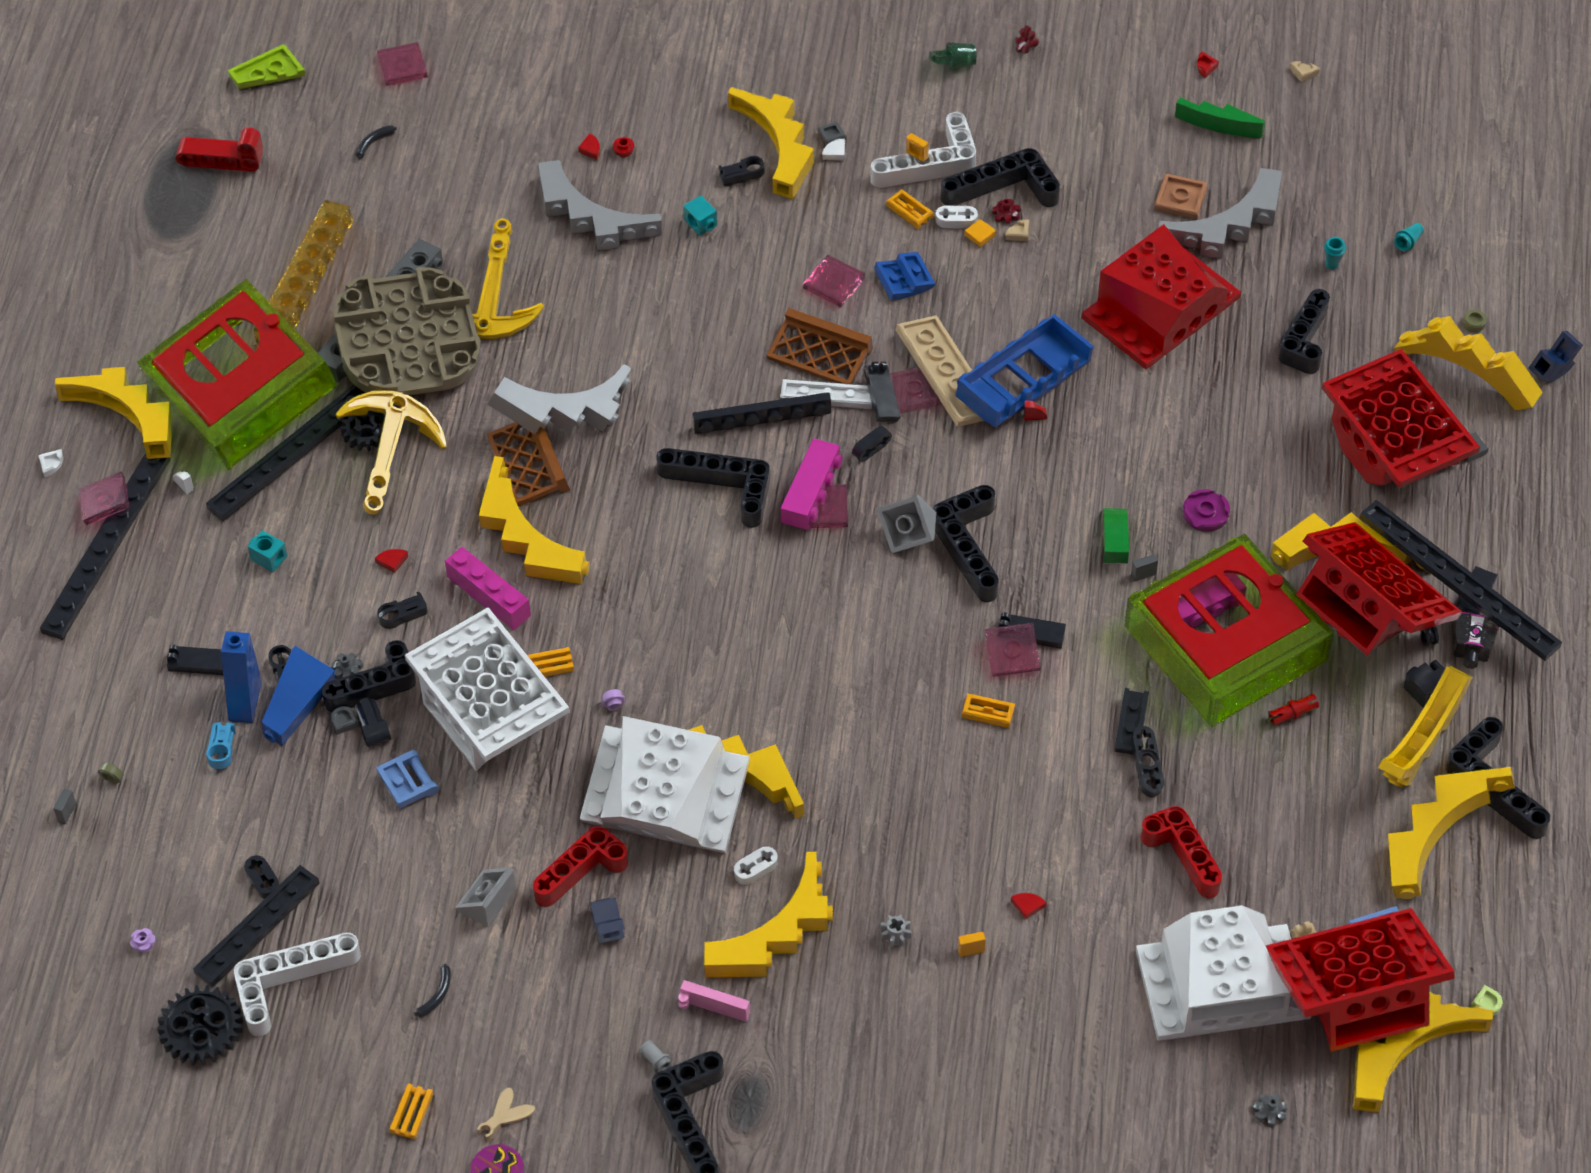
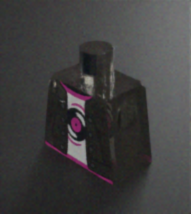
(1473, 638)

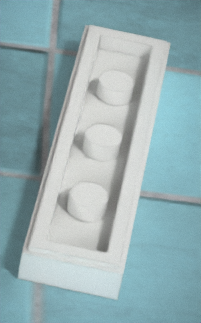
(841, 394)

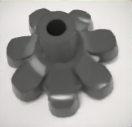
(346, 665)
(1270, 1109)

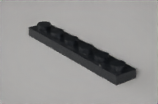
(761, 413)
(256, 926)

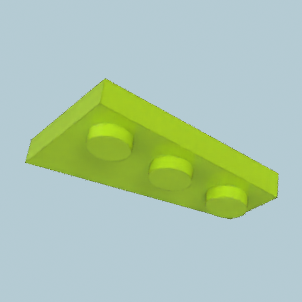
(267, 68)

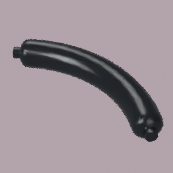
(365, 143)
(439, 995)

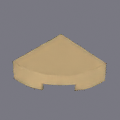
(1304, 71)
(1018, 232)

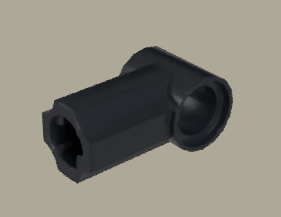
(372, 726)

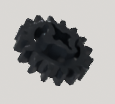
(365, 432)

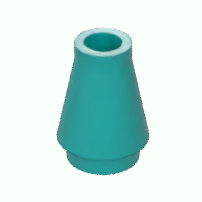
(1407, 238)
(1334, 251)

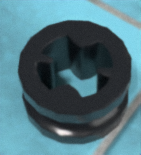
(1429, 636)

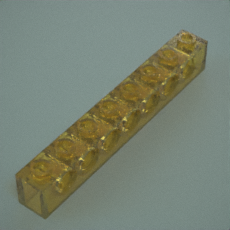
(310, 262)

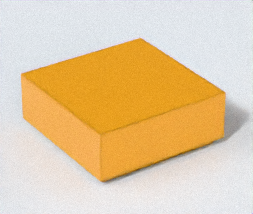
(917, 147)
(980, 233)
(971, 944)

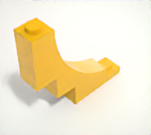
(1291, 551)
(543, 557)
(767, 774)
(1456, 797)

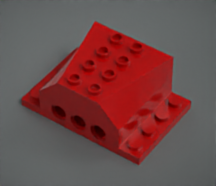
(1156, 298)
(1395, 422)
(1368, 589)
(1364, 976)

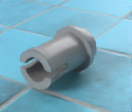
(655, 1056)

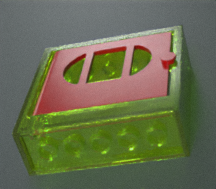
(254, 397)
(1243, 660)

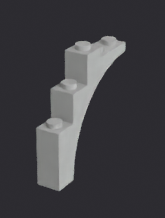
(584, 215)
(1235, 223)
(536, 408)

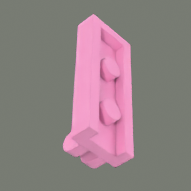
(713, 1000)

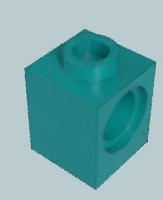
(700, 215)
(267, 551)

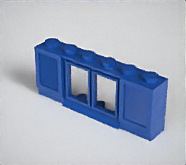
(1051, 343)

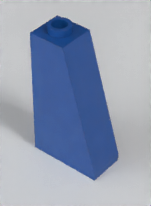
(240, 676)
(295, 695)

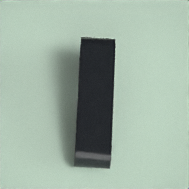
(1295, 345)
(343, 690)

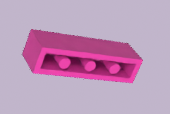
(810, 484)
(487, 588)
(1213, 597)

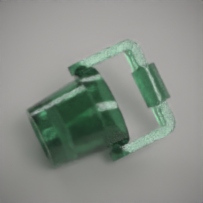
(955, 55)

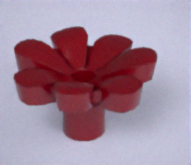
(1026, 40)
(1006, 210)

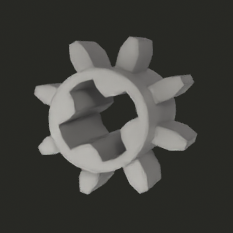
(896, 930)

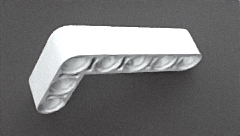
(940, 161)
(288, 972)

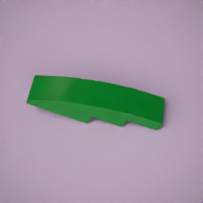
(1226, 120)

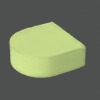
(1488, 999)

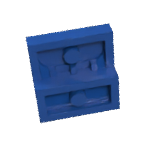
(904, 276)

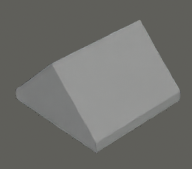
(907, 523)
(488, 895)

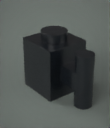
(1422, 681)

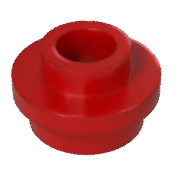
(623, 146)

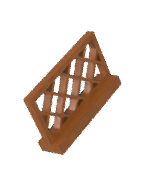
(830, 334)
(547, 456)

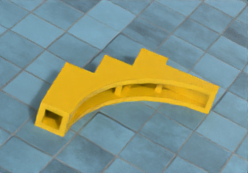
(787, 134)
(1474, 353)
(131, 401)
(1435, 717)
(752, 952)
(1378, 1061)

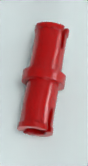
(1293, 709)

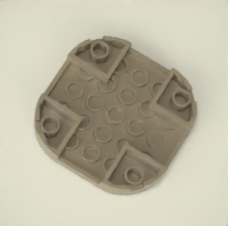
(406, 332)

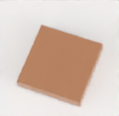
(1181, 196)

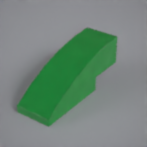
(1115, 535)

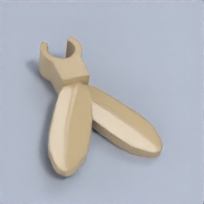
(505, 1115)

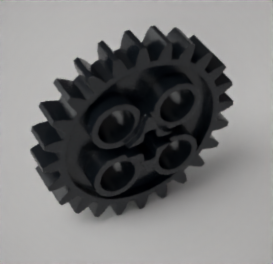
(184, 1041)

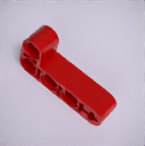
(222, 154)
(1175, 833)
(551, 887)

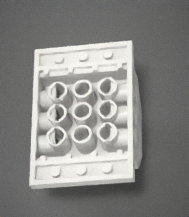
(484, 688)
(665, 784)
(1215, 974)

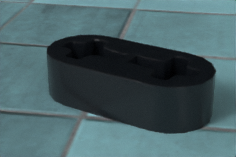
(871, 443)
(257, 879)

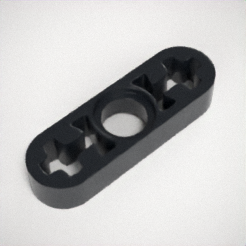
(1143, 771)

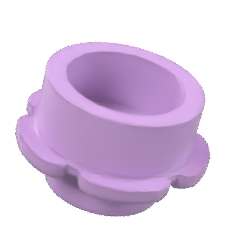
(613, 699)
(145, 945)

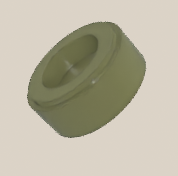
(1474, 321)
(110, 772)

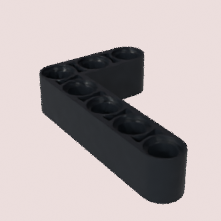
(1000, 173)
(721, 470)
(961, 546)
(1502, 802)
(684, 1117)

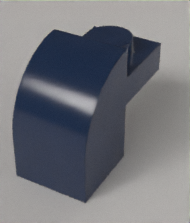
(1558, 360)
(607, 920)

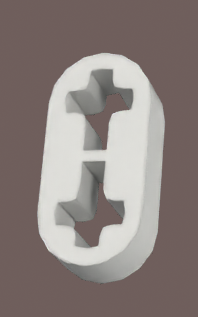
(956, 216)
(756, 866)

